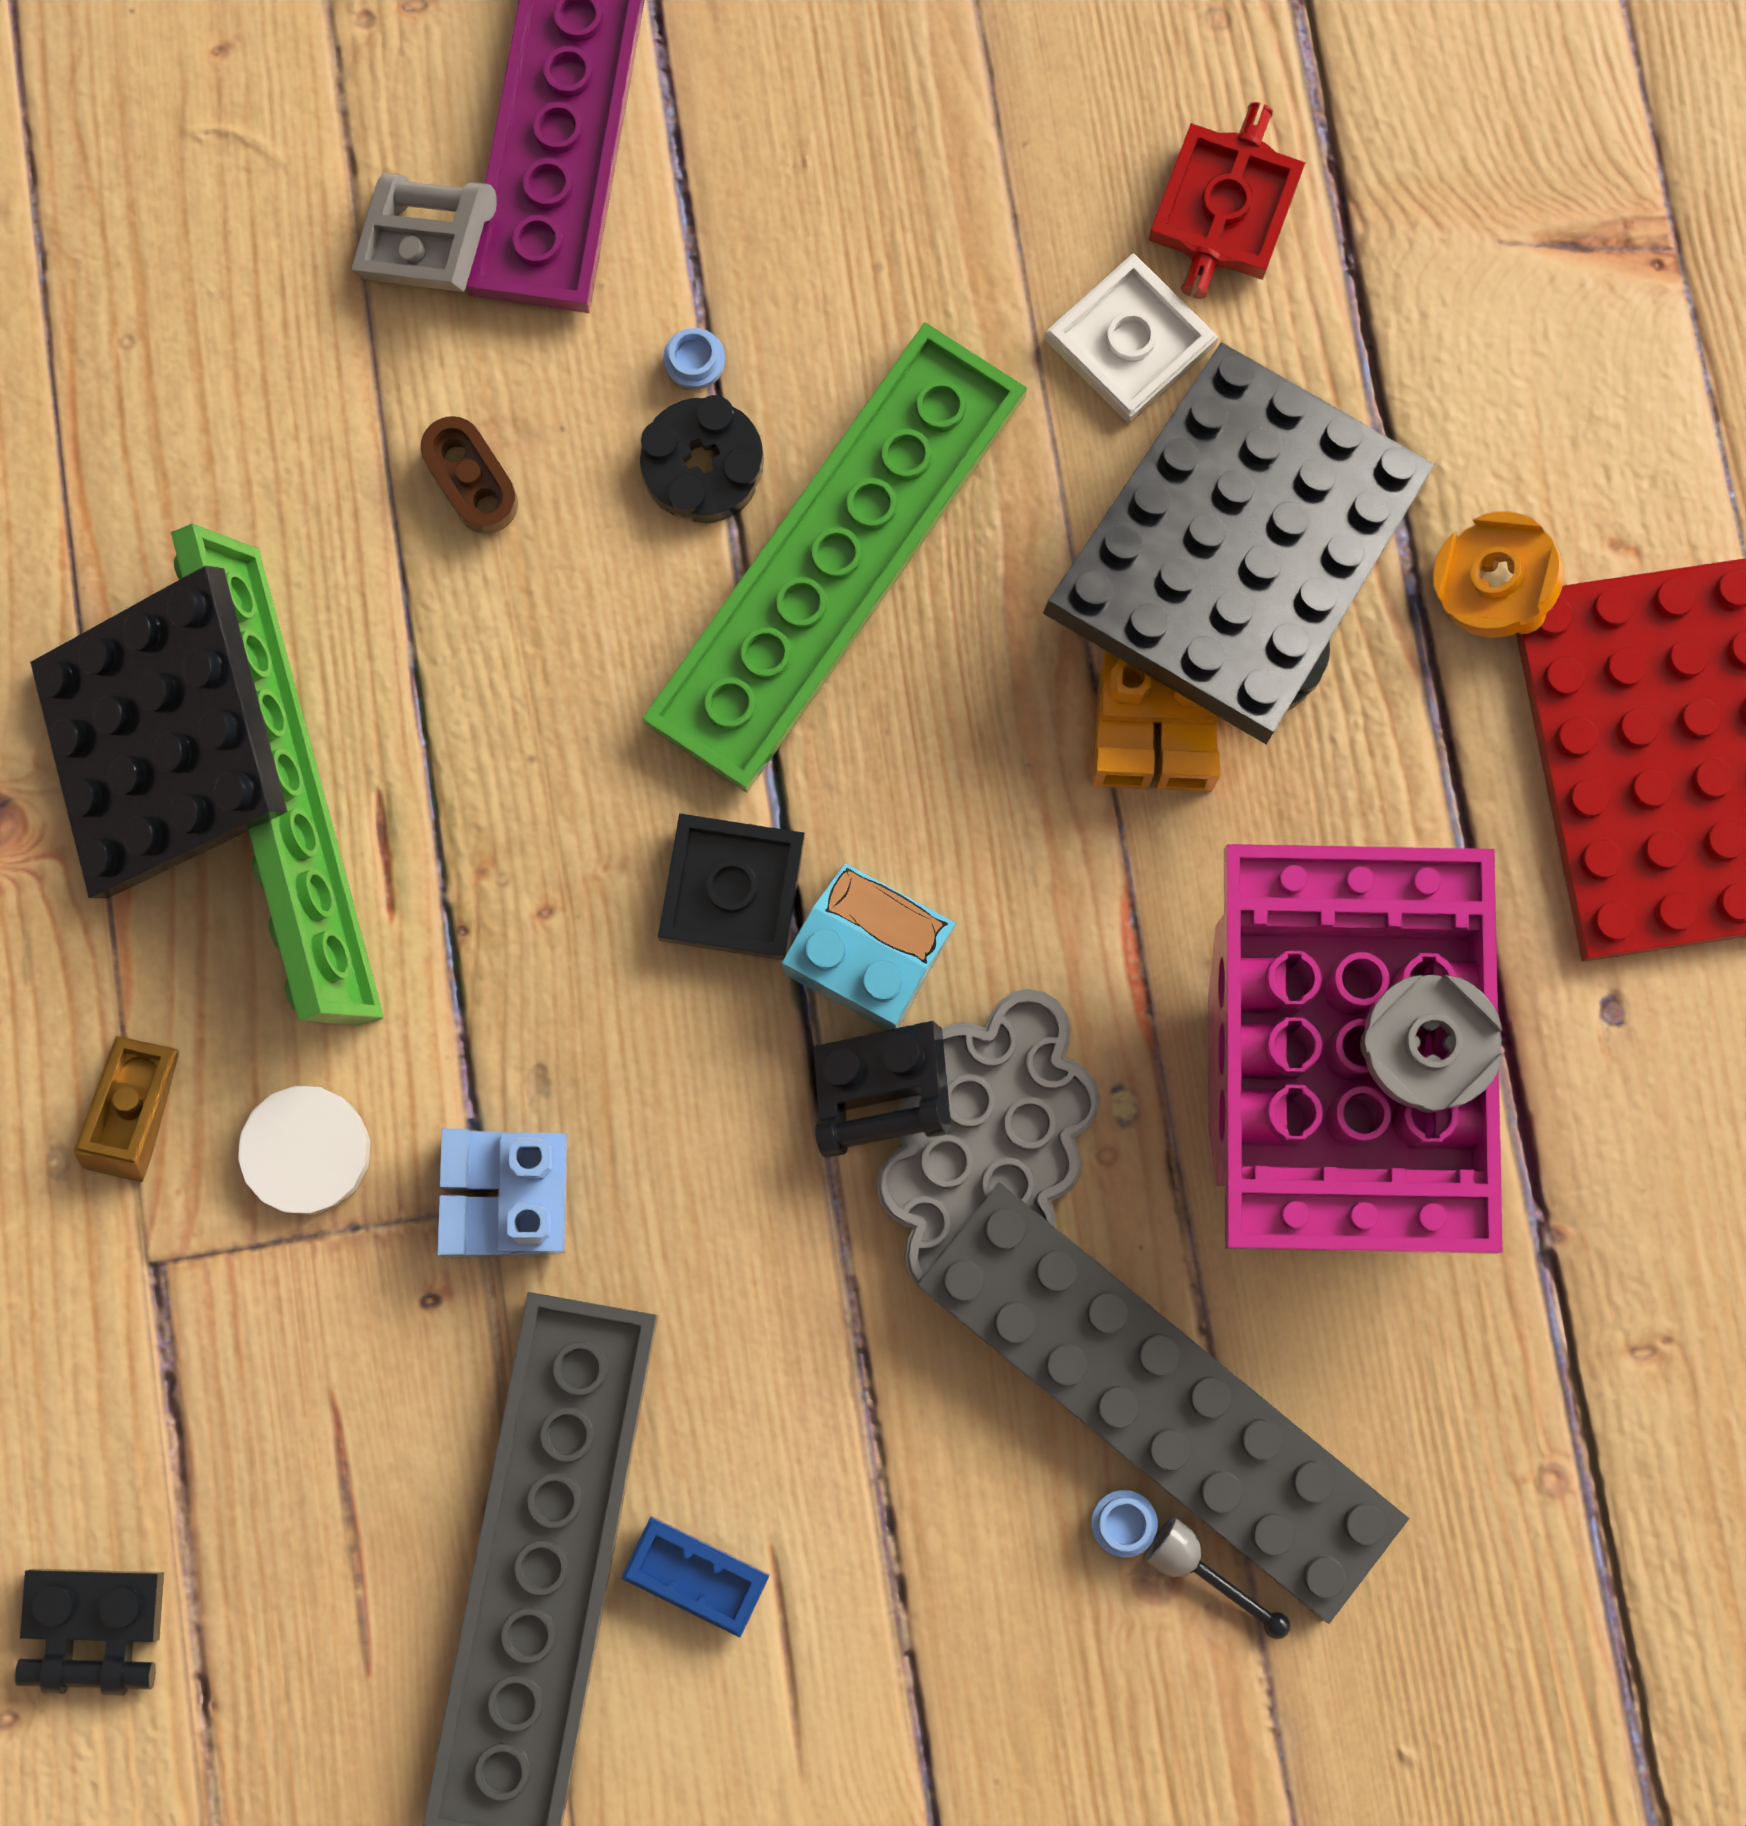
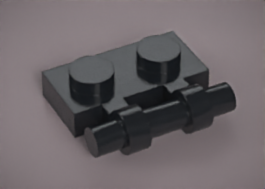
(95, 1607)

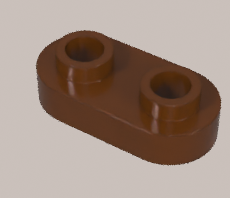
(471, 477)

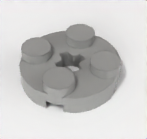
(1471, 1042)

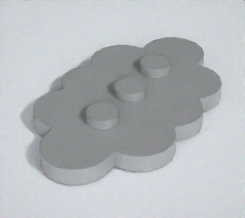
(1011, 1124)

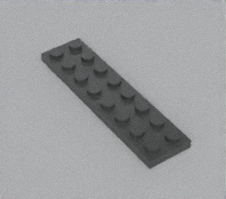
(1163, 1402)
(542, 1566)

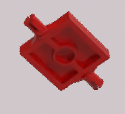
(1226, 200)

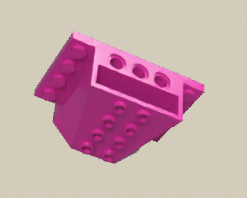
(1293, 1113)

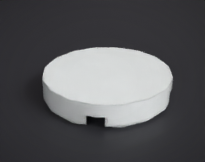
(304, 1150)

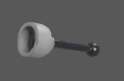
(1179, 1553)

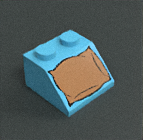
(867, 947)

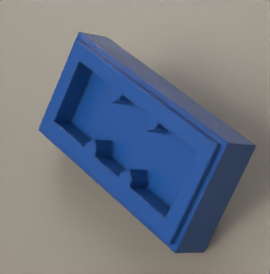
(695, 1576)

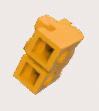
(1124, 734)

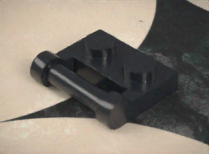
(877, 1071)

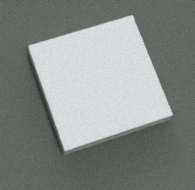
(1131, 338)

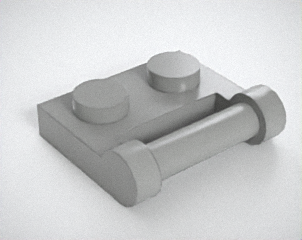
(422, 249)

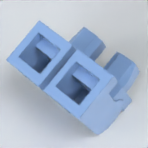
(531, 1186)

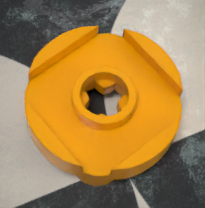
(1515, 605)

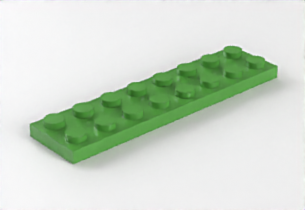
(834, 557)
(298, 851)

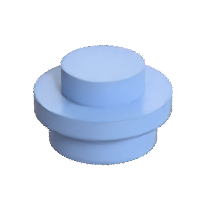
(694, 358)
(1124, 1523)

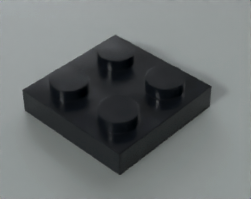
(731, 887)

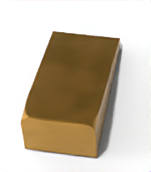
(127, 1109)

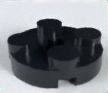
(706, 424)

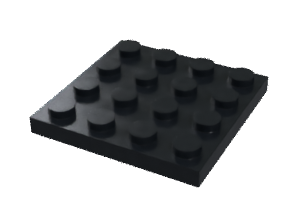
(158, 734)

